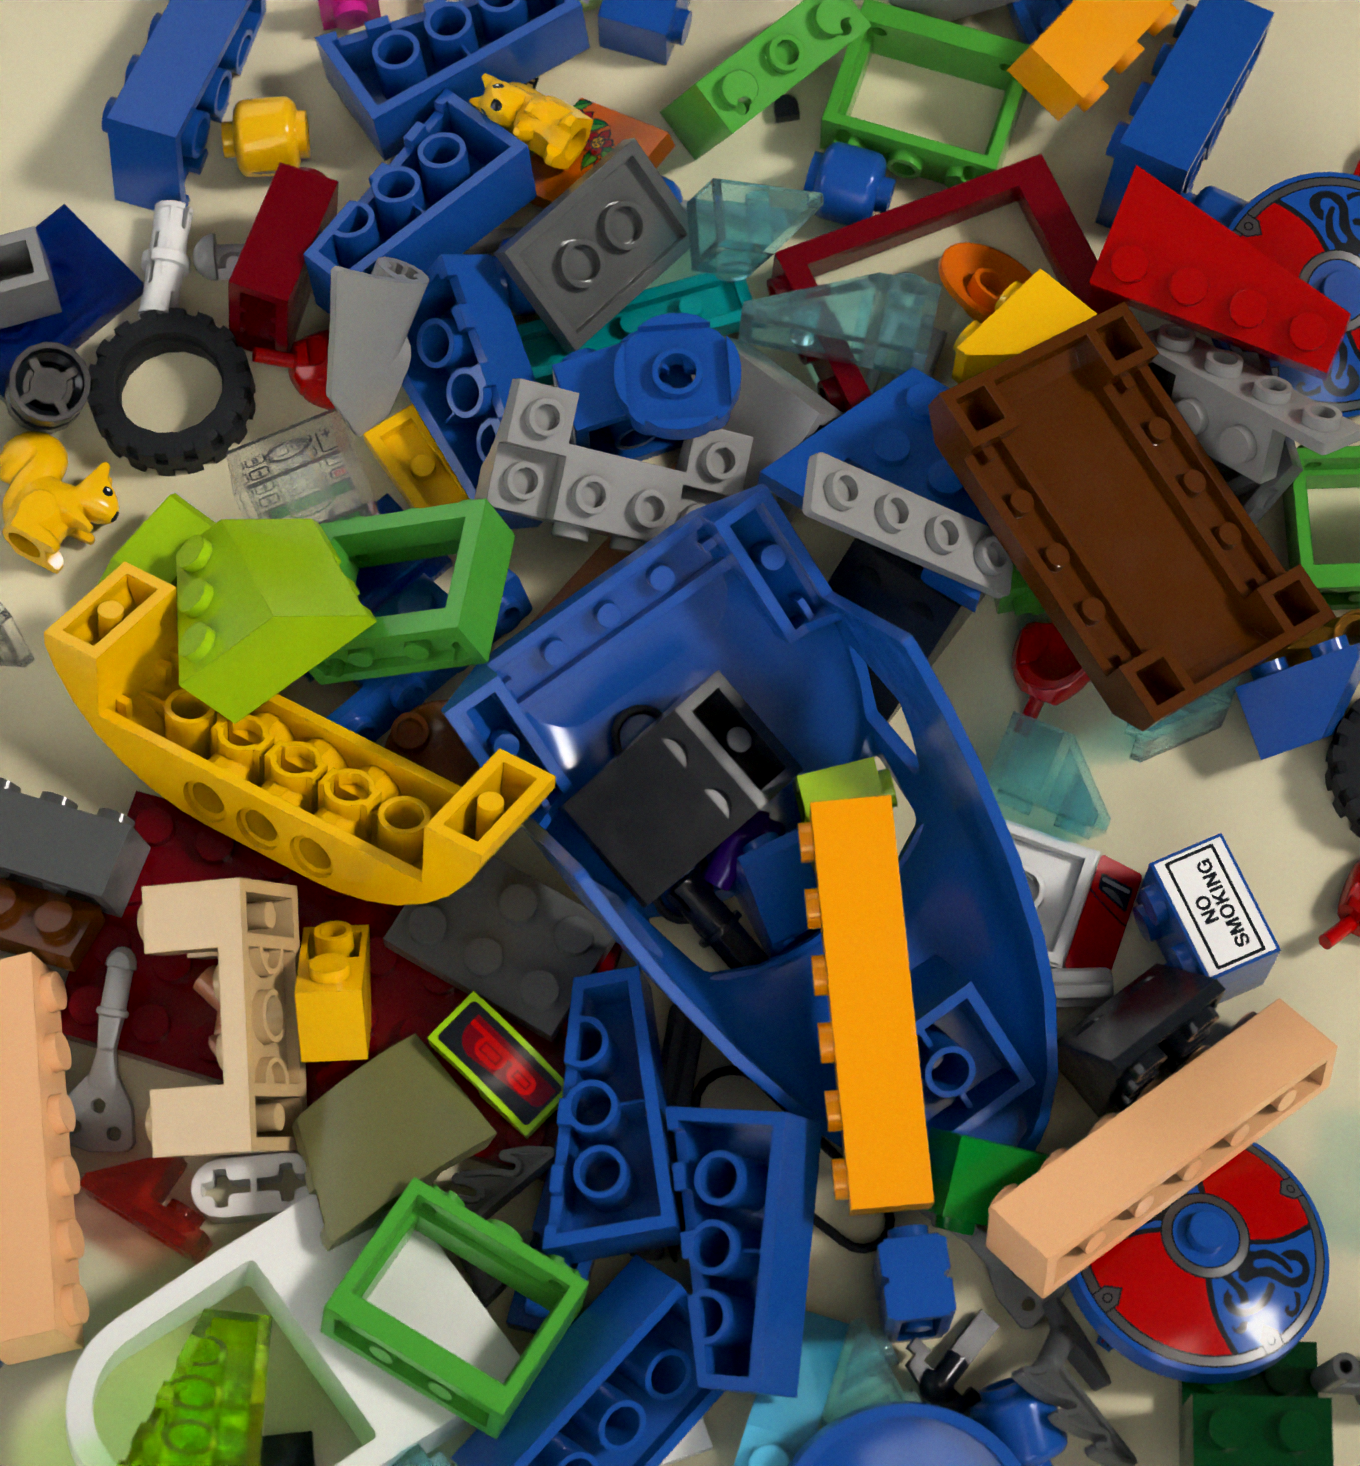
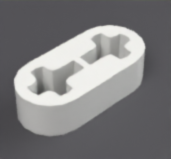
(251, 1172)

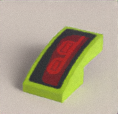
(499, 1064)

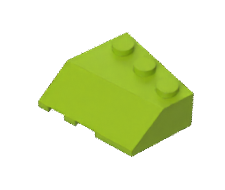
(260, 610)

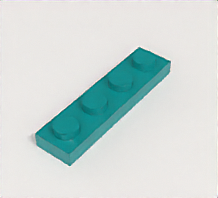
(698, 295)

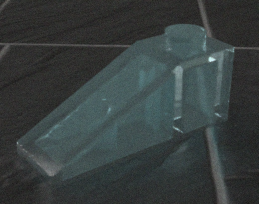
(858, 321)

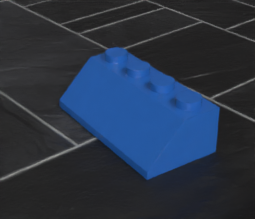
(613, 1387)

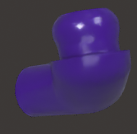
(723, 862)

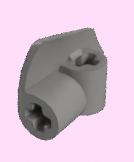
(370, 338)

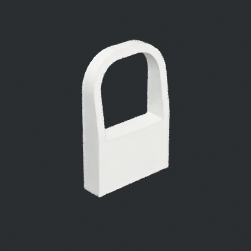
(294, 1282)

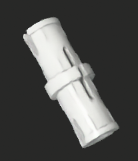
(166, 258)

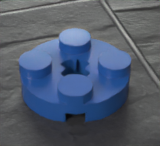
(669, 411)

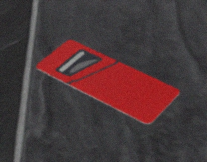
(1104, 916)

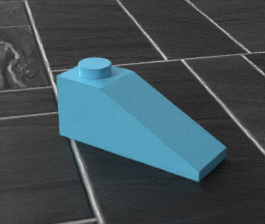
(784, 1424)

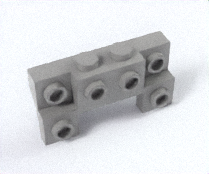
(591, 491)

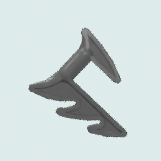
(494, 1190)
(1054, 1385)

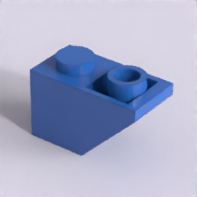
(1303, 701)
(772, 890)

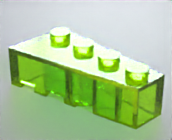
(214, 1398)

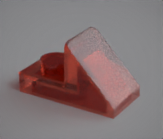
(137, 1195)

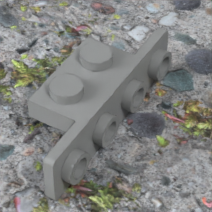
(1240, 410)
(906, 525)

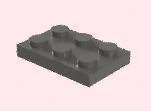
(597, 245)
(506, 943)

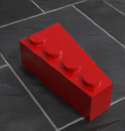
(1204, 276)

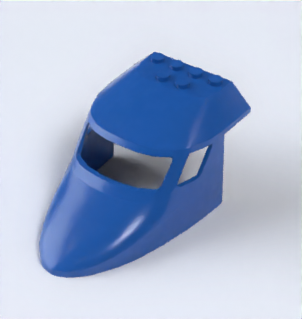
(747, 599)

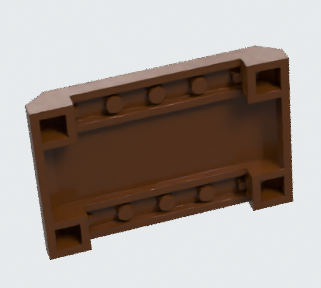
(1121, 519)

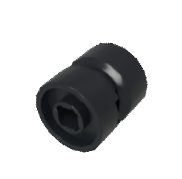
(47, 387)

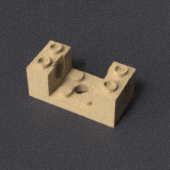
(257, 947)

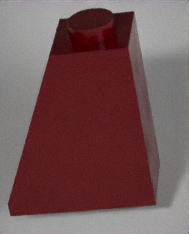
(271, 275)

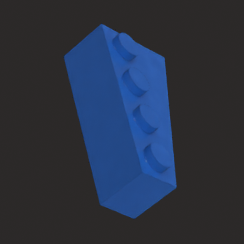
(172, 94)
(1189, 100)
(433, 199)
(747, 1241)

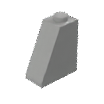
(775, 412)

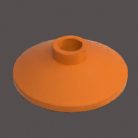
(978, 276)

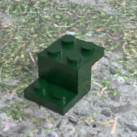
(1258, 1419)

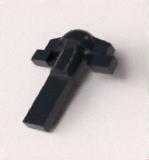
(938, 1383)

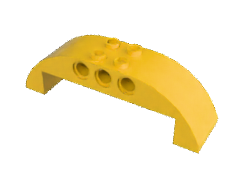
(282, 773)

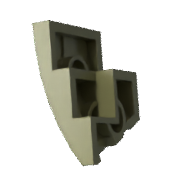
(379, 1131)

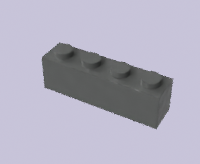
(69, 850)

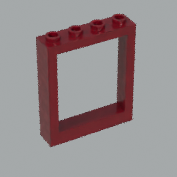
(1025, 182)

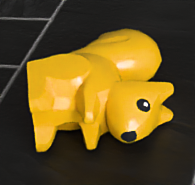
(542, 122)
(43, 508)

